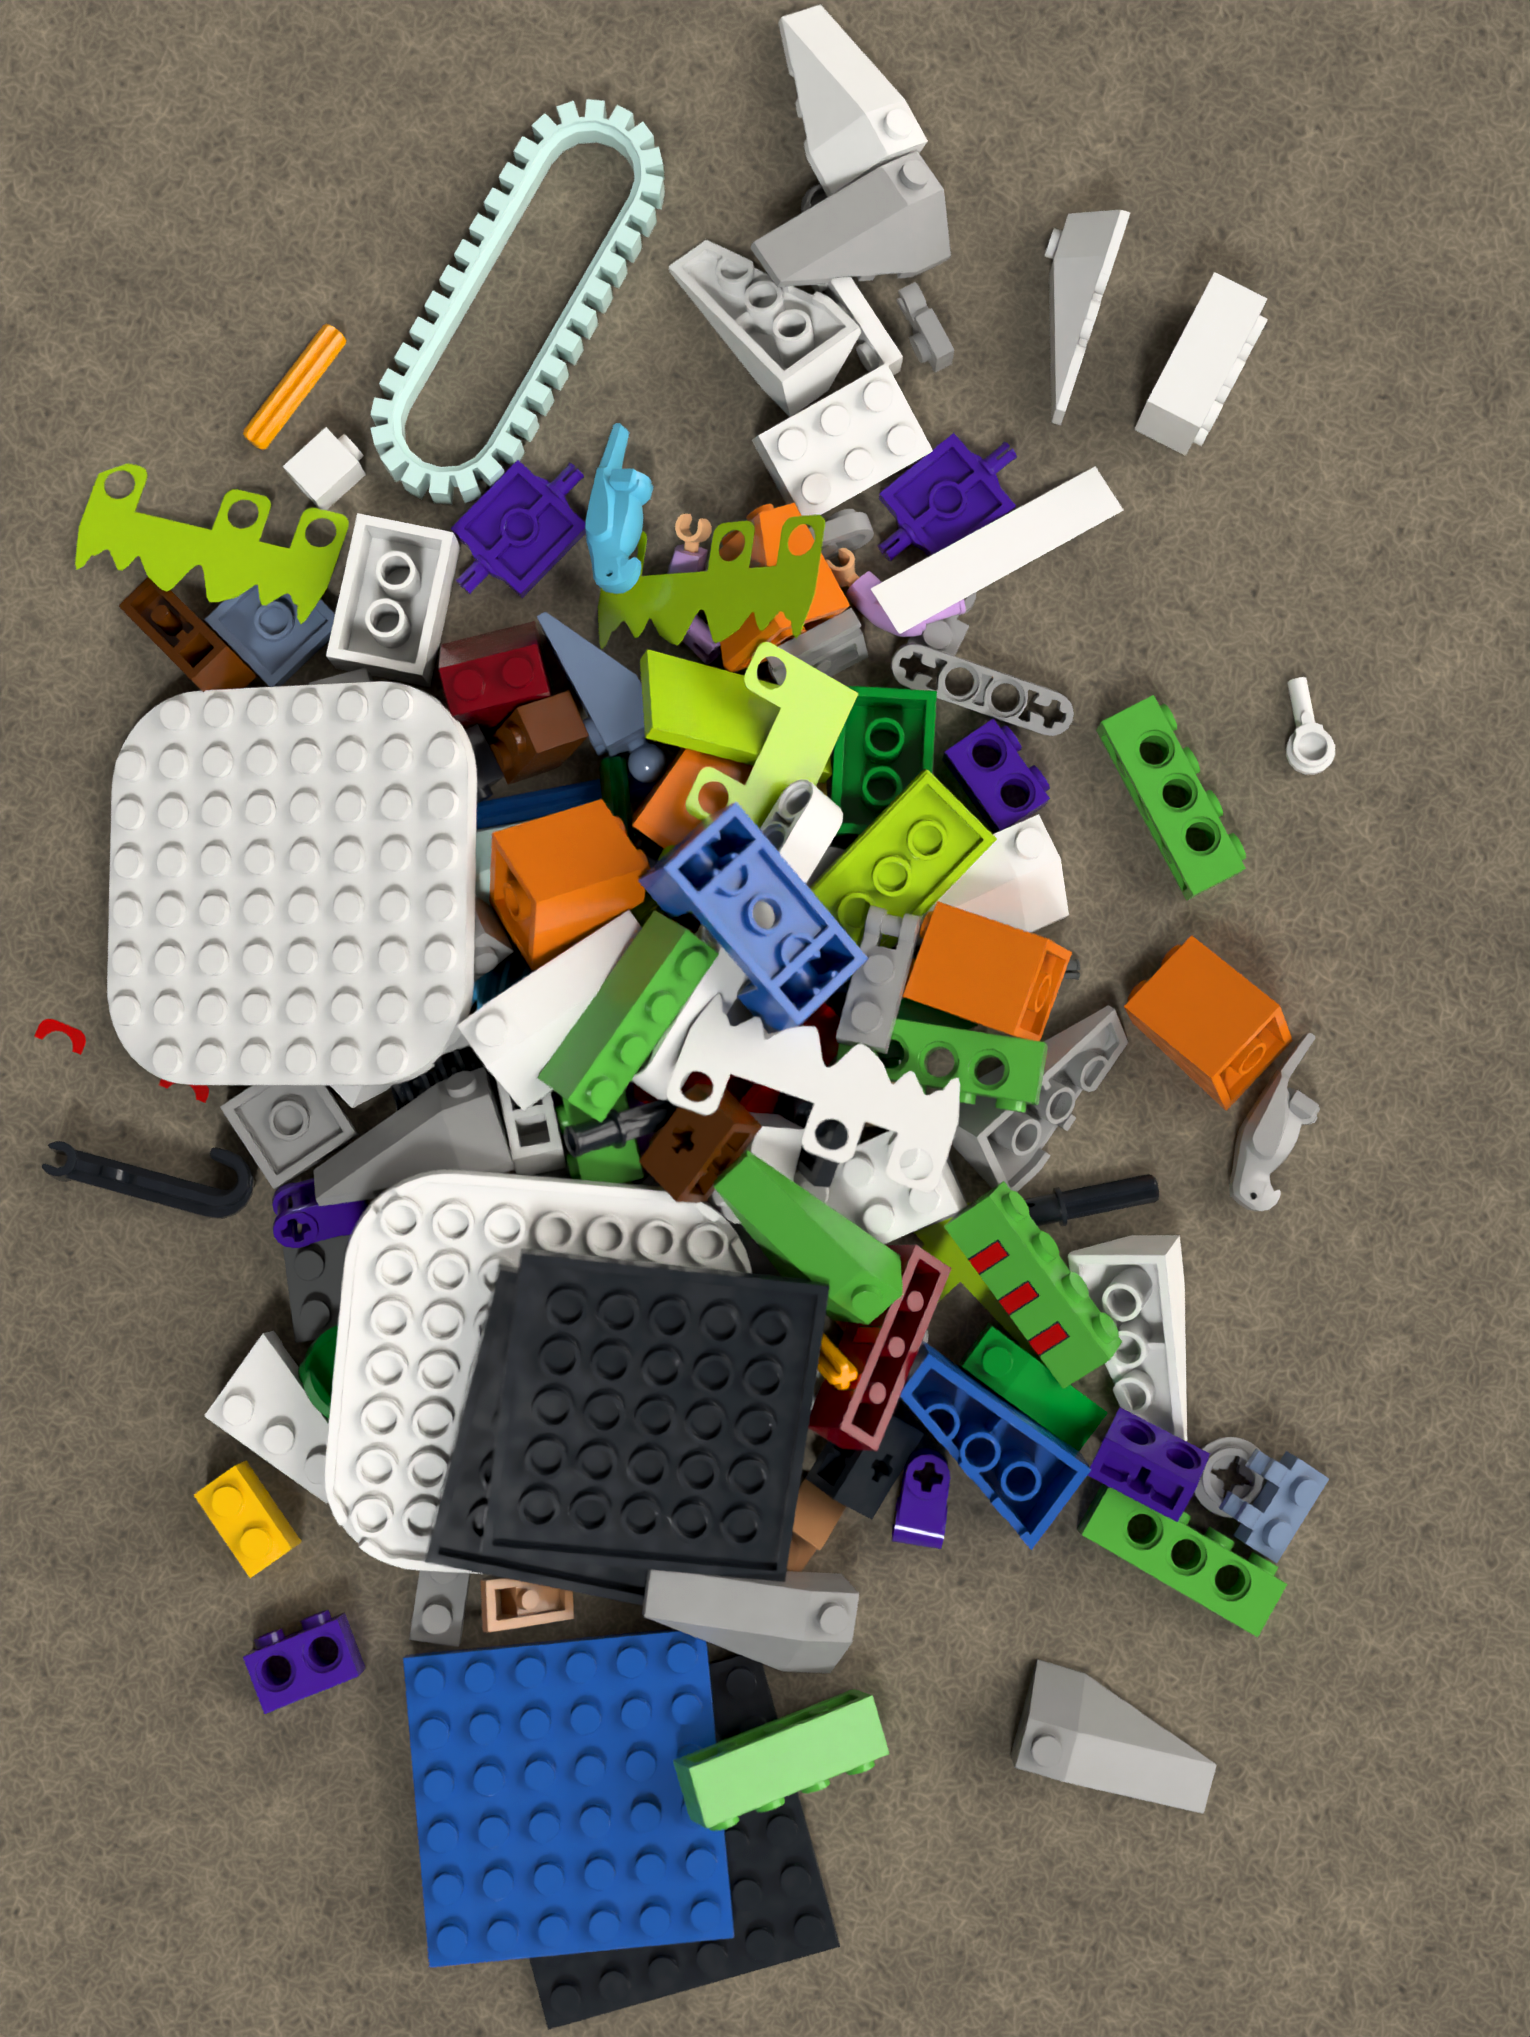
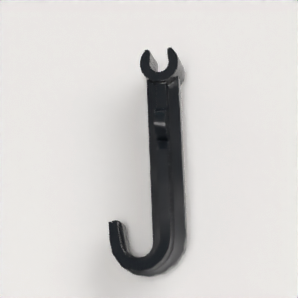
(157, 1186)

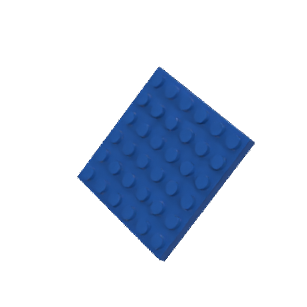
(559, 1797)

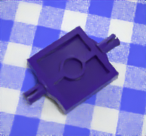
(946, 497)
(520, 528)

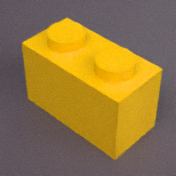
(247, 1518)

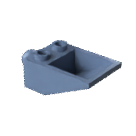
(609, 698)

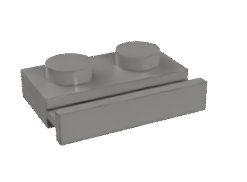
(826, 647)

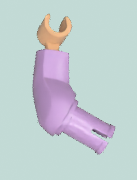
(692, 558)
(865, 601)

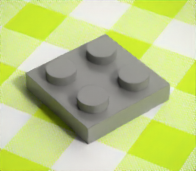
(288, 1127)

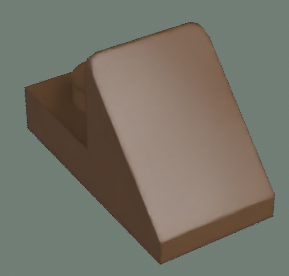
(813, 1524)
(522, 1604)

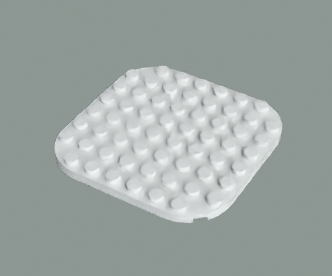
(292, 885)
(417, 1309)

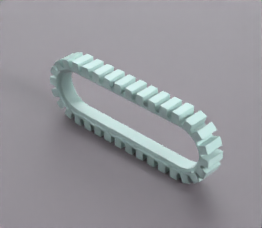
(491, 236)

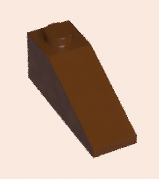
(185, 638)

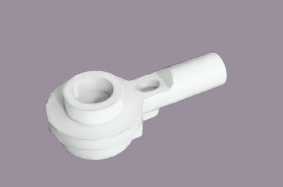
(1310, 746)

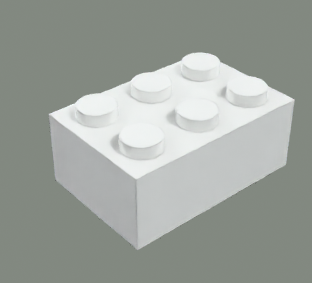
(1203, 365)
(843, 443)
(393, 600)
(879, 1205)

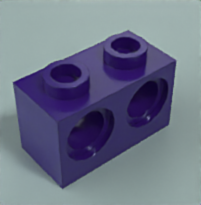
(985, 784)
(1148, 1464)
(308, 1670)

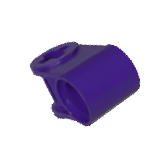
(317, 1221)
(921, 1507)

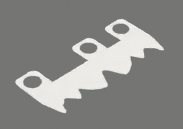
(848, 1091)

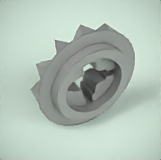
(1223, 1452)

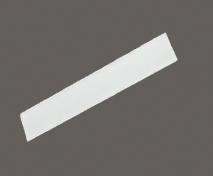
(996, 550)

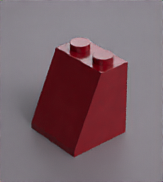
(493, 675)

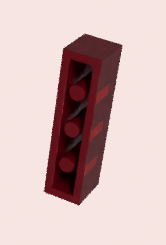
(882, 1357)

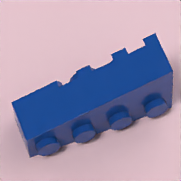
(996, 1444)

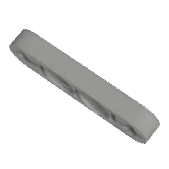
(983, 684)

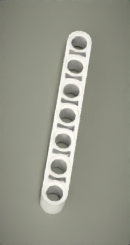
(801, 831)

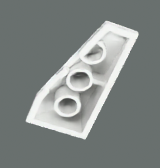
(532, 1018)

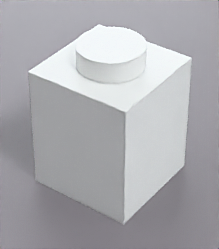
(326, 468)

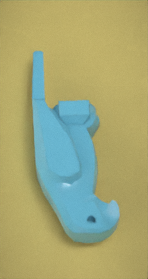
(616, 517)

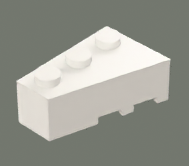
(273, 1415)

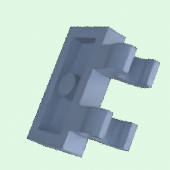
(1279, 1506)

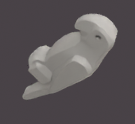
(1270, 1134)

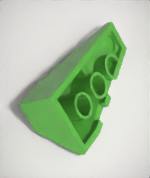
(812, 1240)

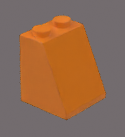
(828, 598)
(663, 811)
(563, 878)
(986, 972)
(1209, 1020)

